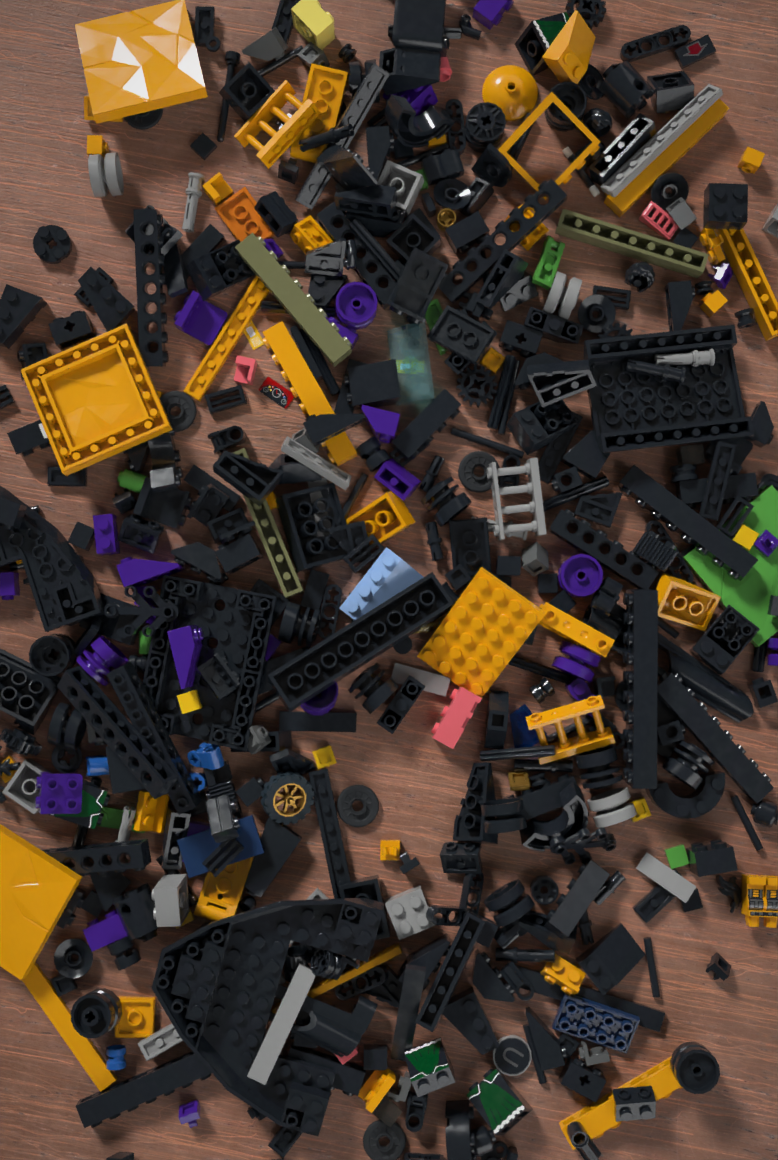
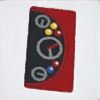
(276, 392)

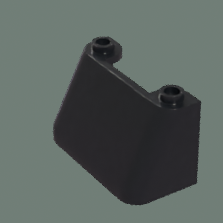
(420, 25)

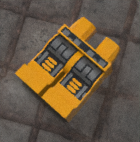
(760, 899)

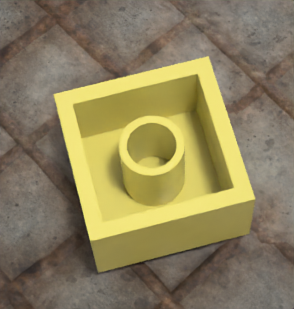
(313, 23)

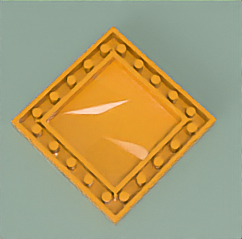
(140, 61)
(96, 399)
(31, 900)

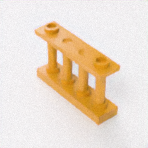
(287, 133)
(575, 630)
(577, 744)

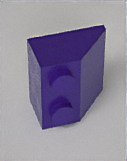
(382, 423)

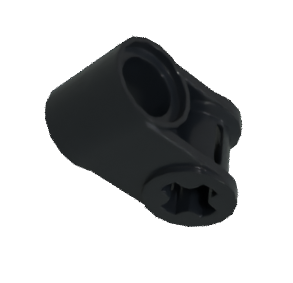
(225, 439)
(509, 478)
(415, 1107)

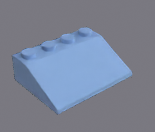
(382, 581)

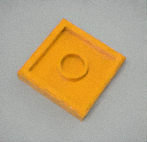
(136, 1017)

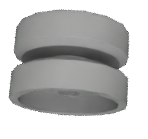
(106, 174)
(561, 295)
(611, 807)

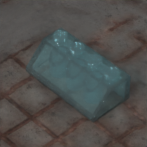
(410, 349)

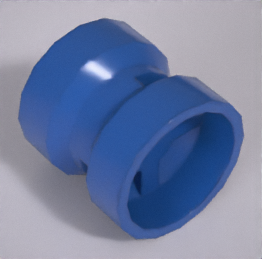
(116, 1057)

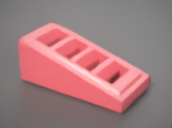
(644, 218)

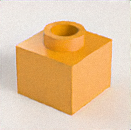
(97, 145)
(750, 160)
(713, 303)

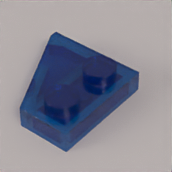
(521, 734)

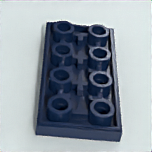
(200, 845)
(595, 1022)

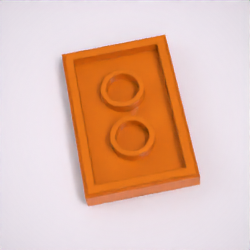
(241, 217)

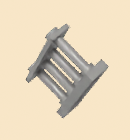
(533, 488)

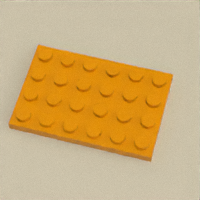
(481, 633)

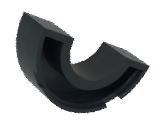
(416, 130)
(165, 459)
(692, 805)
(571, 821)
(458, 1130)

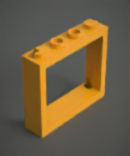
(577, 163)

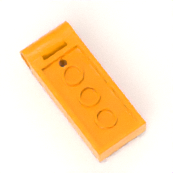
(327, 91)
(228, 883)

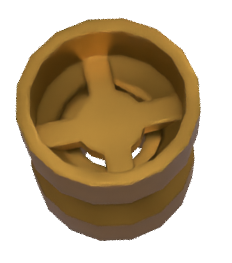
(445, 215)

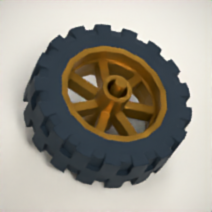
(272, 790)

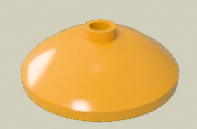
(514, 102)

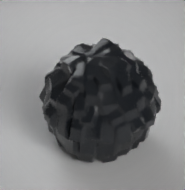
(598, 122)
(640, 275)

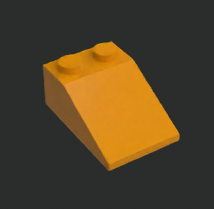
(571, 50)
(384, 517)
(685, 602)

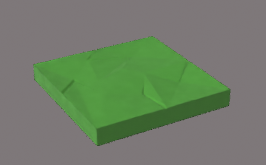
(753, 592)

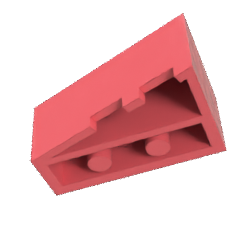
(455, 717)

